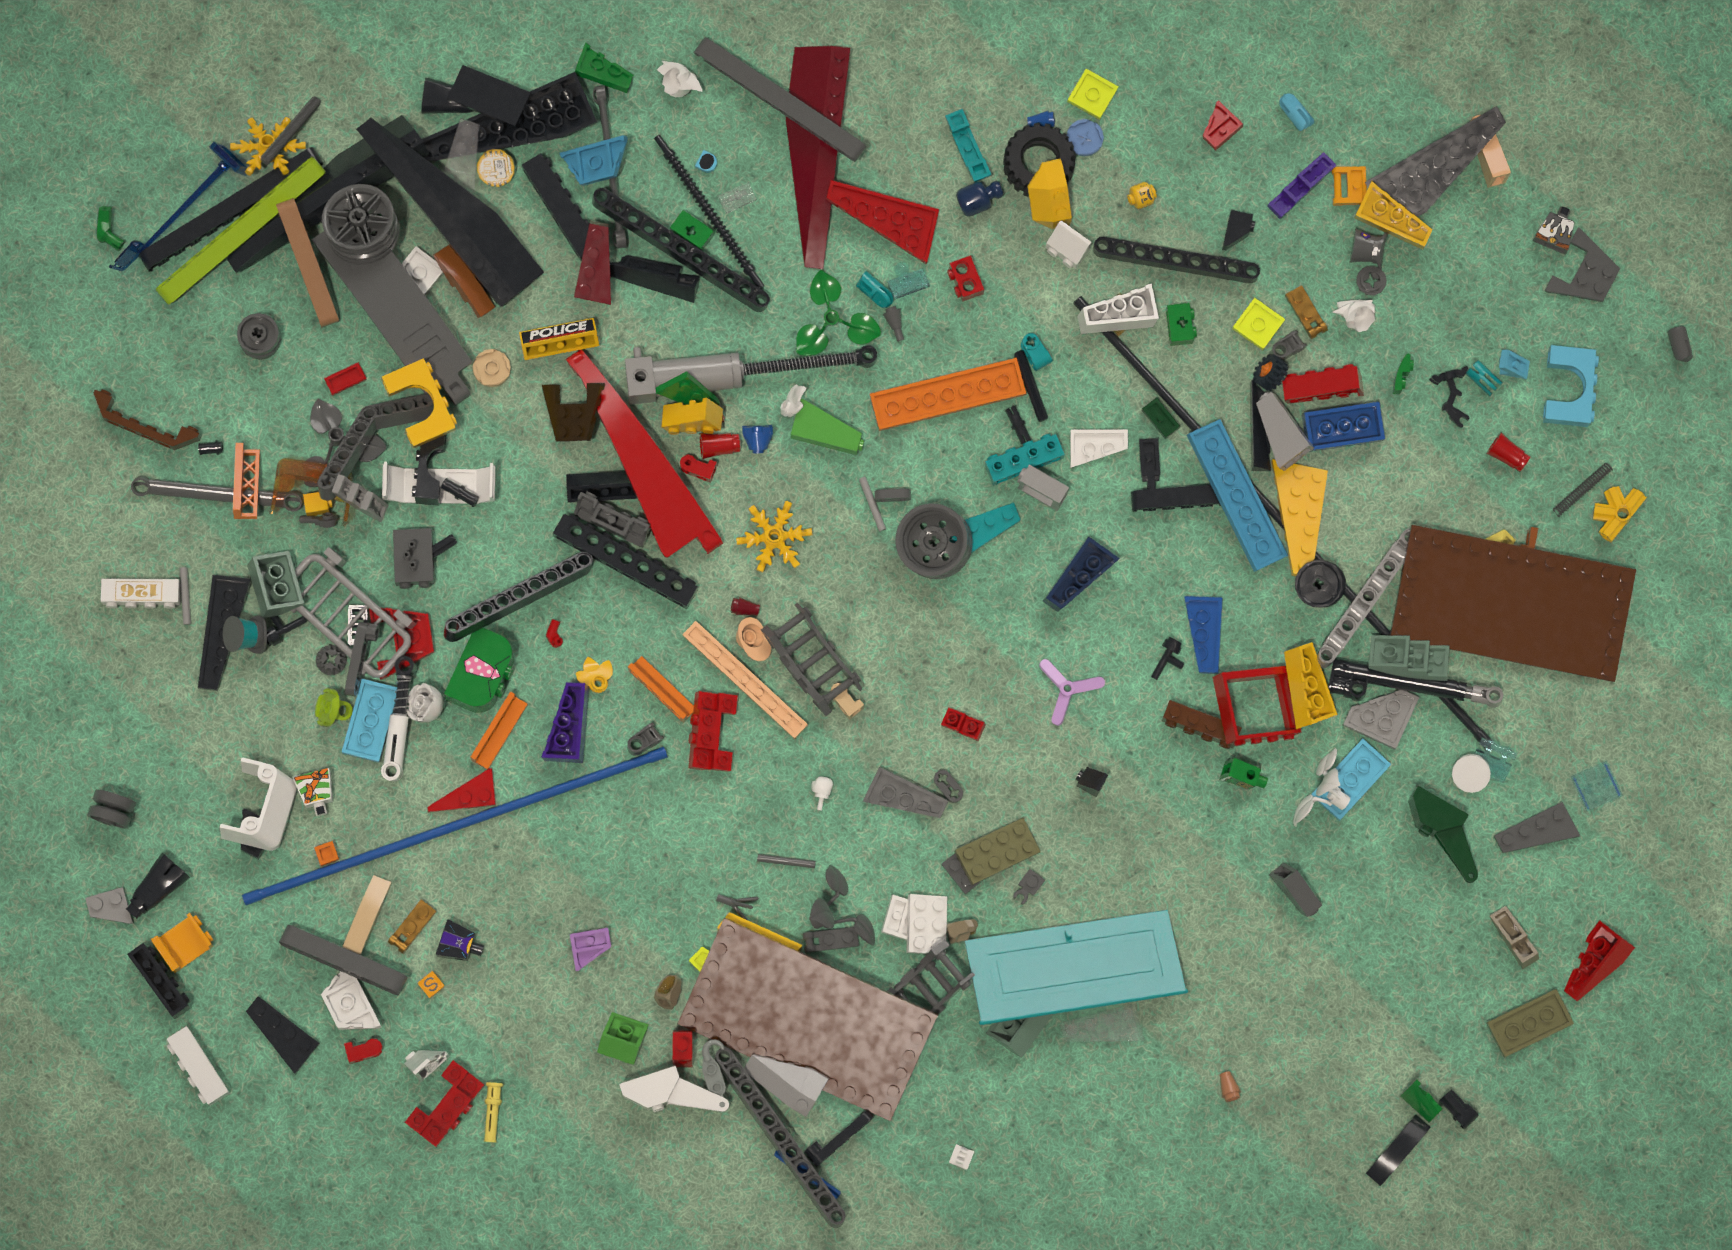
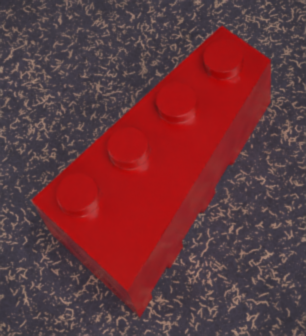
(1323, 384)

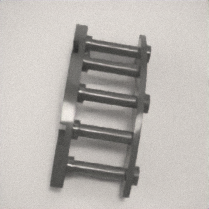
(798, 670)
(928, 964)

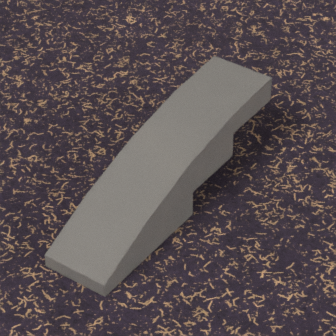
(360, 498)

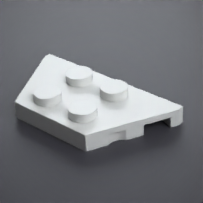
(349, 1004)

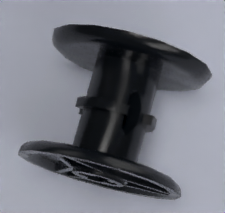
(1313, 573)

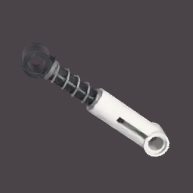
(398, 721)

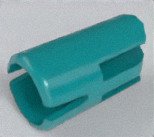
(1482, 369)

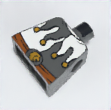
(1556, 231)

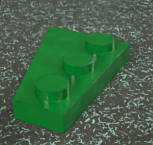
(600, 70)
(684, 389)

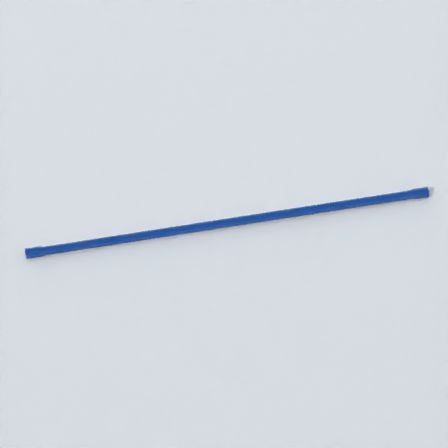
(259, 894)

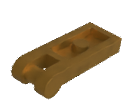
(1306, 311)
(412, 926)

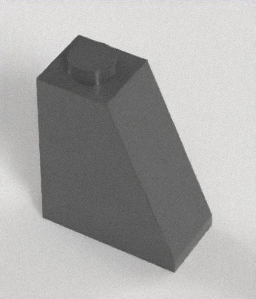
(1296, 889)

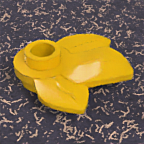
(593, 672)

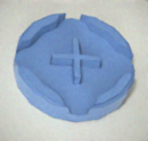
(1086, 137)

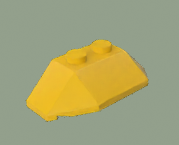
(1049, 195)

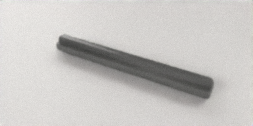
(290, 130)

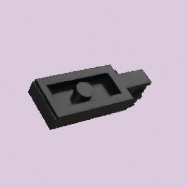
(1149, 461)

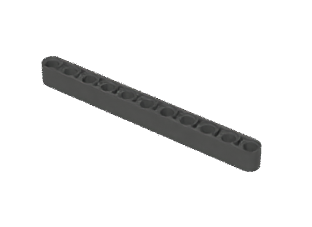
(780, 99)
(781, 1147)

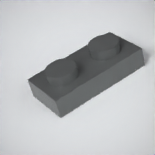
(957, 873)

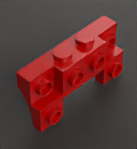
(706, 731)
(450, 1108)

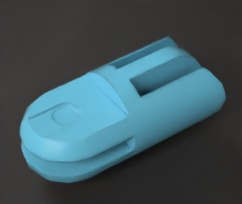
(1295, 112)

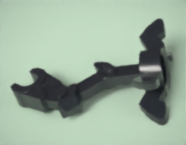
(1454, 413)

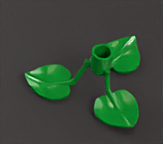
(826, 290)

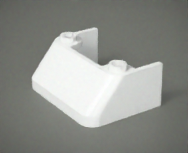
(269, 828)

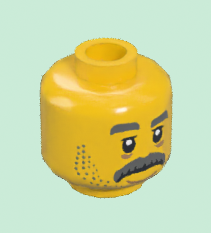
(1141, 195)

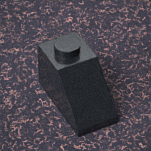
(1237, 228)
(1091, 780)

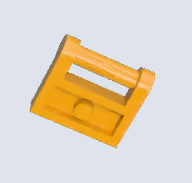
(1355, 185)

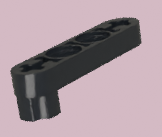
(818, 1154)

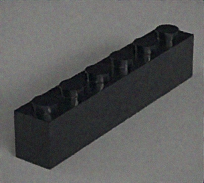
(557, 201)

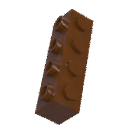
(1196, 723)

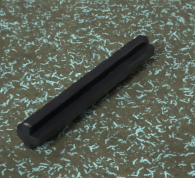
(1031, 386)

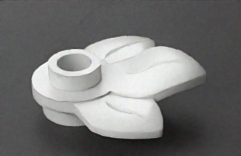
(792, 403)

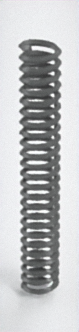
(1584, 490)

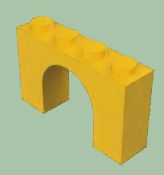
(419, 376)

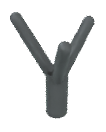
(736, 902)

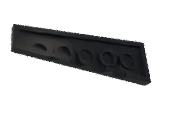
(225, 600)

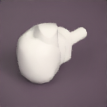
(822, 789)

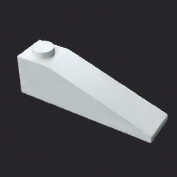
(425, 1062)

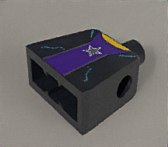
(458, 943)

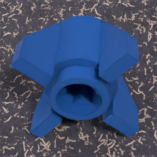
(757, 437)

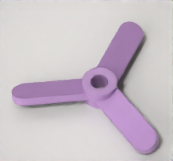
(1064, 697)

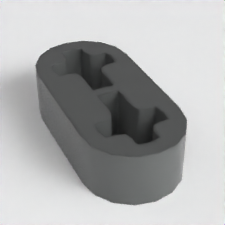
(892, 495)
(944, 789)

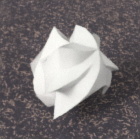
(678, 79)
(1357, 313)

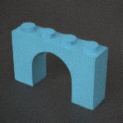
(1582, 363)

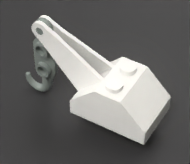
(667, 1087)

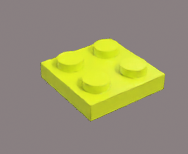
(1092, 94)
(1258, 324)

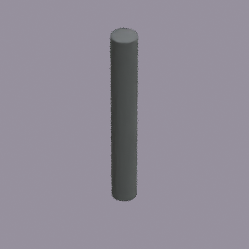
(786, 861)

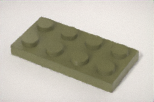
(997, 851)
(1530, 1023)

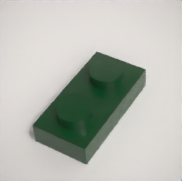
(1160, 418)

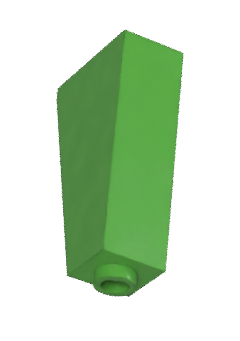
(824, 430)

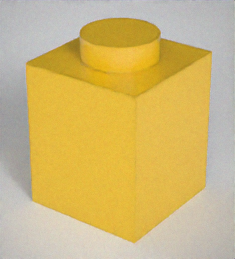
(315, 505)

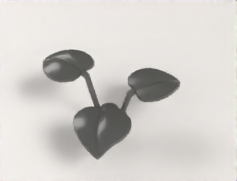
(328, 417)
(823, 917)

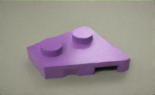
(589, 945)

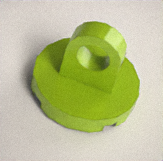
(328, 708)

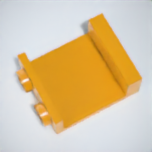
(183, 943)

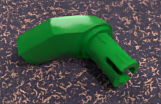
(104, 231)

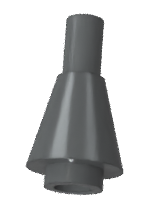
(893, 317)

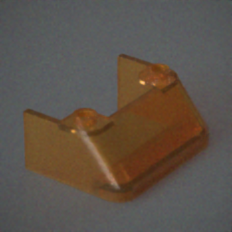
(290, 470)

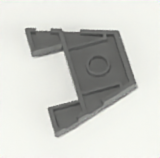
(1593, 276)

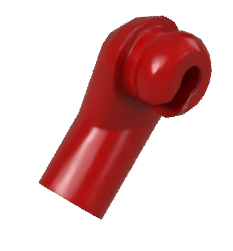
(552, 635)

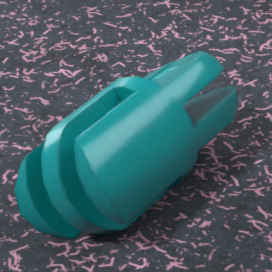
(875, 290)

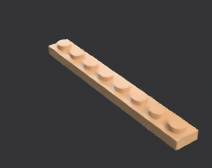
(745, 680)

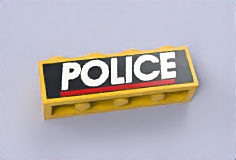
(559, 339)

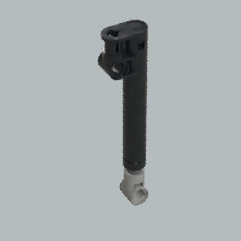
(1350, 674)

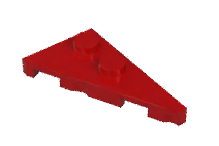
(472, 794)

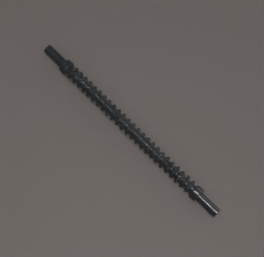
(669, 154)

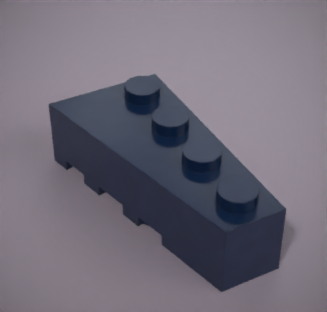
(1084, 568)

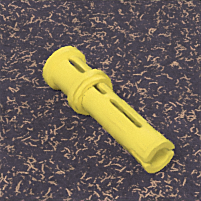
(492, 1102)

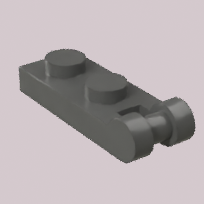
(831, 939)

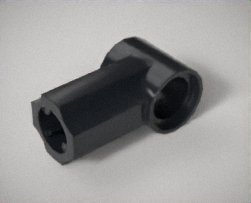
(1461, 1112)

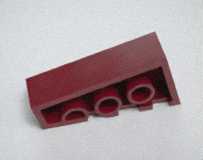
(594, 271)

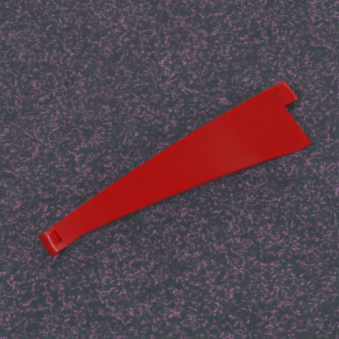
(662, 495)

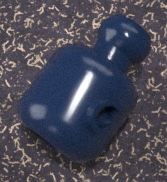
(977, 198)

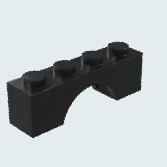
(427, 488)

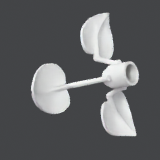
(1330, 783)

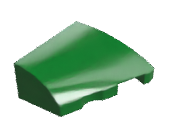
(1421, 1101)

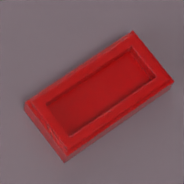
(345, 379)

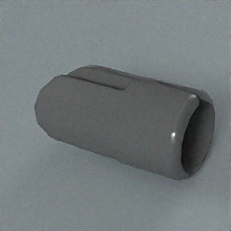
(1680, 343)

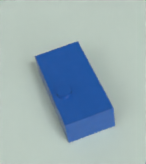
(1344, 426)

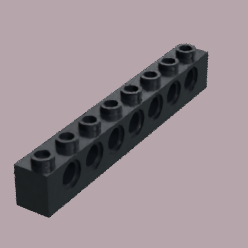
(569, 523)

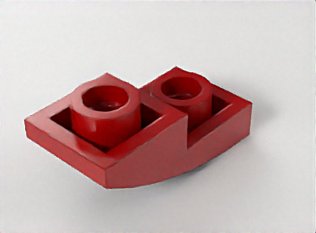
(963, 724)

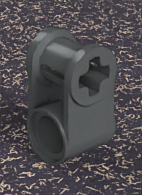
(1289, 345)
(645, 739)

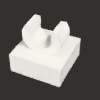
(961, 1157)

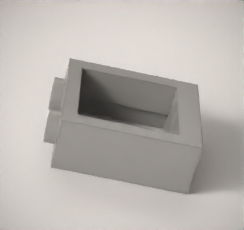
(1042, 487)

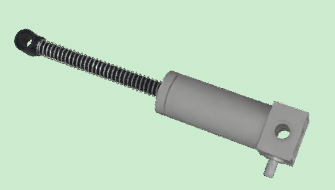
(722, 370)

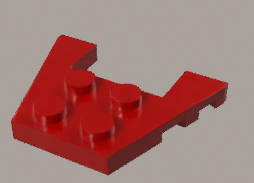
(420, 635)

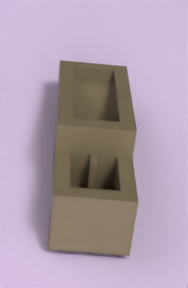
(1514, 937)

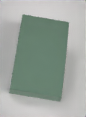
(1409, 657)

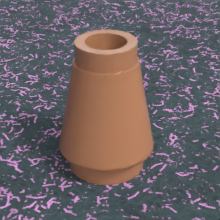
(1229, 1087)

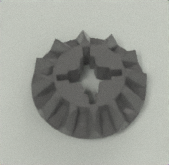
(1375, 273)
(330, 669)

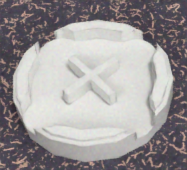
(1471, 773)

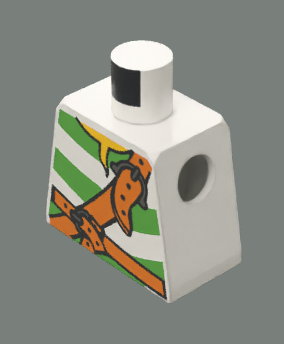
(315, 790)

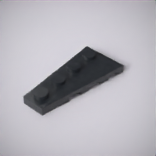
(286, 1037)

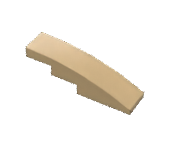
(367, 915)

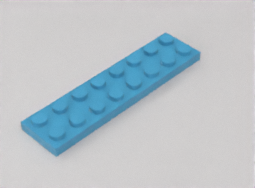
(1237, 495)

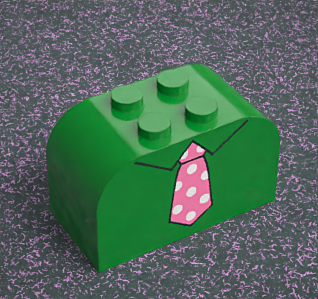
(481, 672)

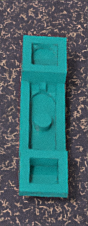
(967, 145)

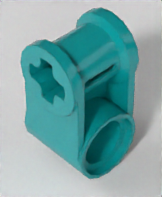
(1037, 354)

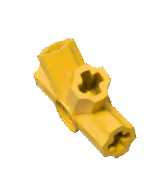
(1616, 504)

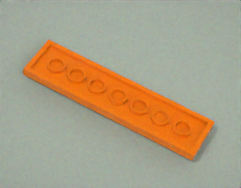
(947, 394)

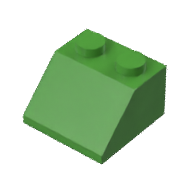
(622, 1038)

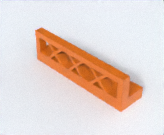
(239, 473)
(661, 689)
(498, 731)

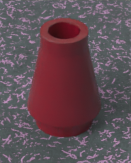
(744, 607)

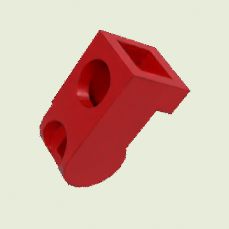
(697, 468)
(358, 1053)

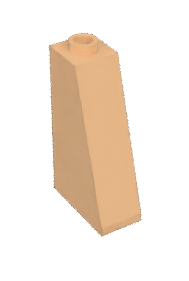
(1493, 162)

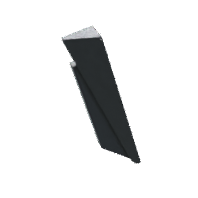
(1259, 440)

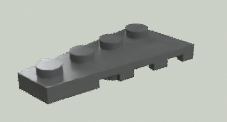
(901, 794)
(1543, 828)

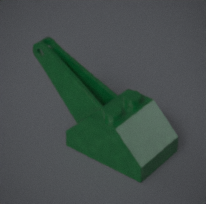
(1445, 823)

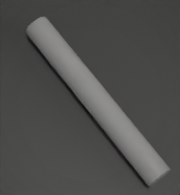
(872, 504)
(185, 596)

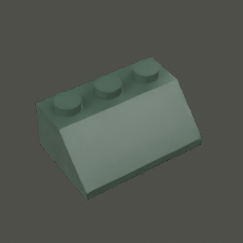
(275, 583)
(1018, 1034)

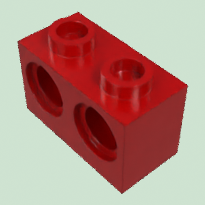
(969, 278)

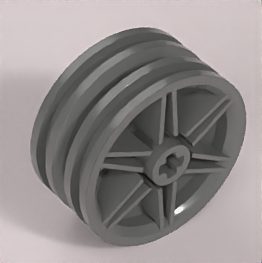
(360, 224)
(910, 530)

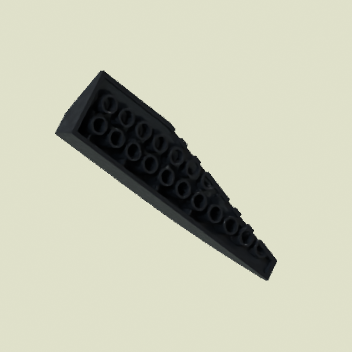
(351, 167)
(461, 218)

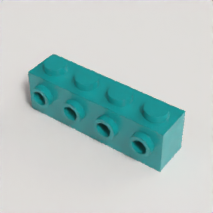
(1032, 453)

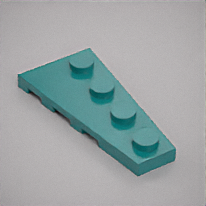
(991, 524)

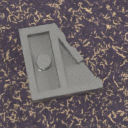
(109, 906)

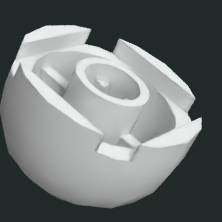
(424, 703)

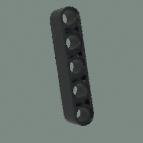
(1173, 497)

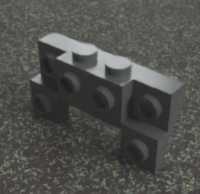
(607, 518)

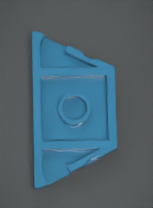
(596, 161)

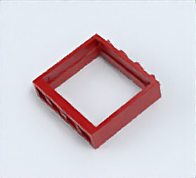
(1226, 710)

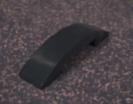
(1398, 1150)

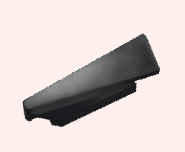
(656, 277)

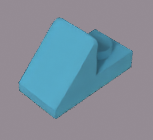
(1513, 365)

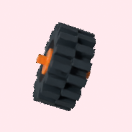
(1270, 372)

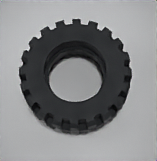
(1031, 137)

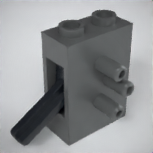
(415, 556)

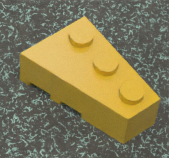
(692, 418)

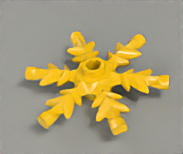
(263, 144)
(770, 530)

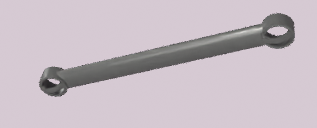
(601, 101)
(213, 493)

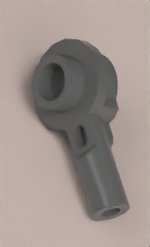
(326, 520)

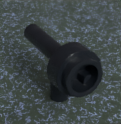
(273, 635)
(1172, 646)

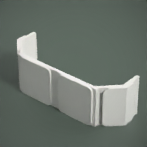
(398, 483)

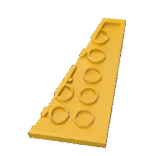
(1300, 506)

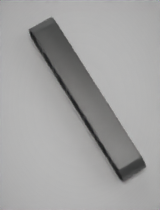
(343, 960)

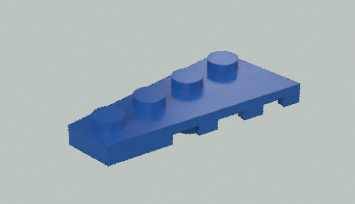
(1205, 626)

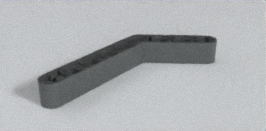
(362, 430)

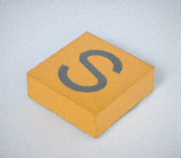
(431, 984)

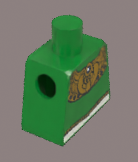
(1236, 773)

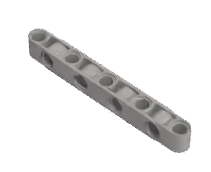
(1360, 607)

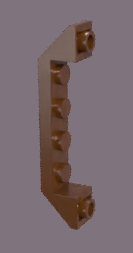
(184, 438)

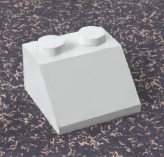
(1068, 245)

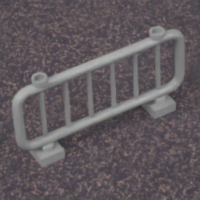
(398, 626)

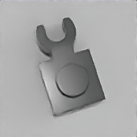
(1030, 884)

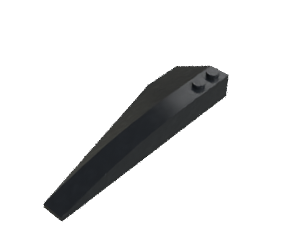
(550, 114)

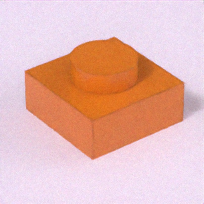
(326, 853)

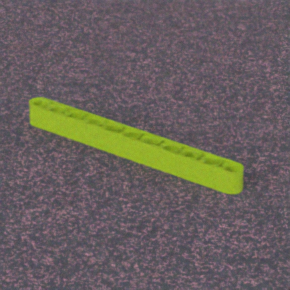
(239, 231)

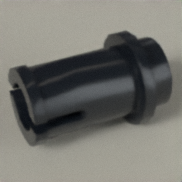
(211, 448)

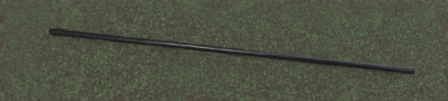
(1080, 303)

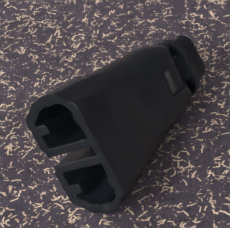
(436, 101)
(158, 884)

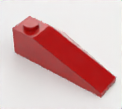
(1603, 956)

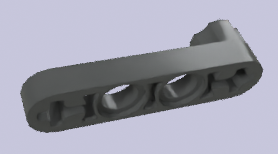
(364, 633)

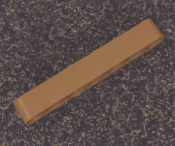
(307, 262)

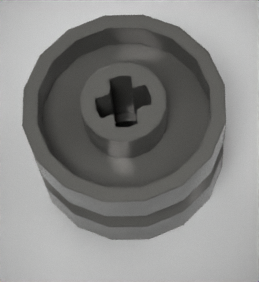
(257, 325)
(111, 808)

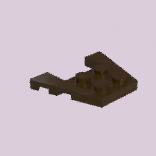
(572, 421)

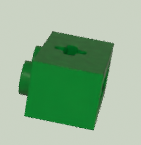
(685, 223)
(1182, 313)

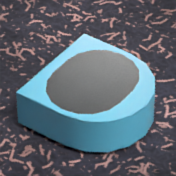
(707, 162)

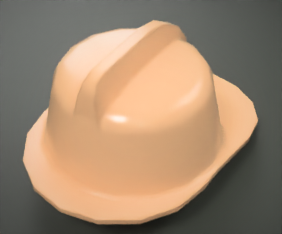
(752, 639)

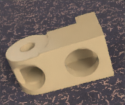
(847, 704)

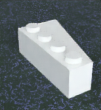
(1121, 312)

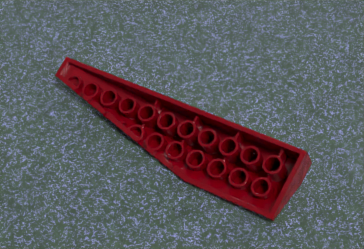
(819, 82)

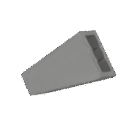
(1283, 432)

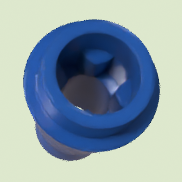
(1042, 118)

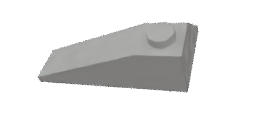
(790, 1083)

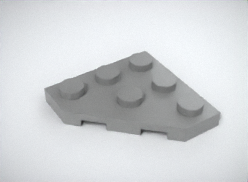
(1383, 717)

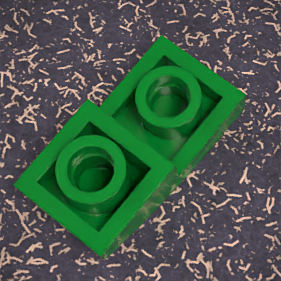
(1403, 370)

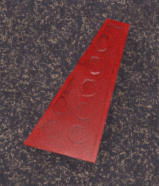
(897, 220)

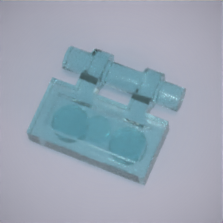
(1498, 767)

